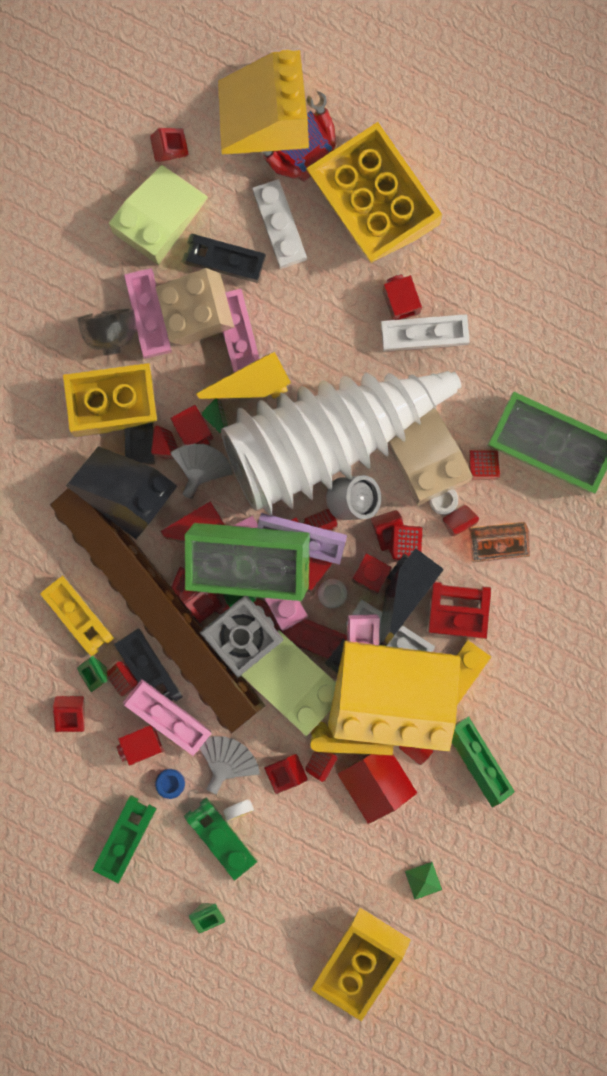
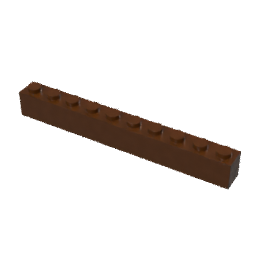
(159, 609)

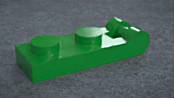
(221, 839)
(124, 840)

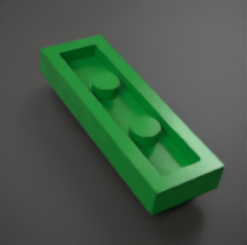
(481, 762)

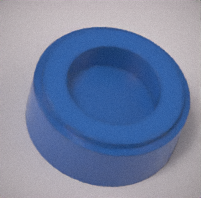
(170, 783)

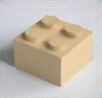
(194, 307)

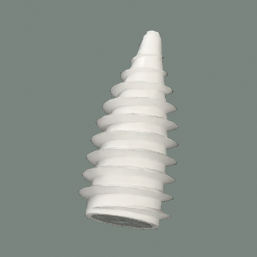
(325, 433)

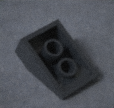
(122, 489)
(408, 585)

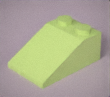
(157, 214)
(293, 685)

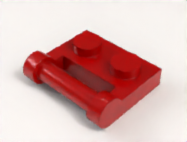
(458, 619)

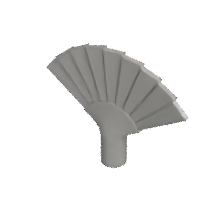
(201, 465)
(227, 760)

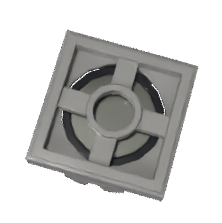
(242, 635)

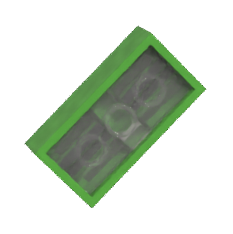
(551, 442)
(247, 561)

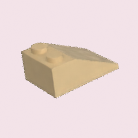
(430, 458)

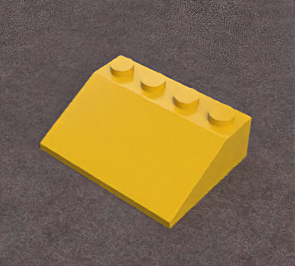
(264, 106)
(375, 193)
(395, 696)

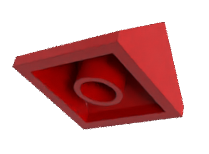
(377, 785)

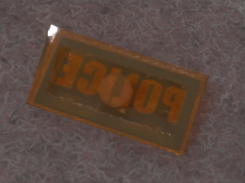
(499, 542)

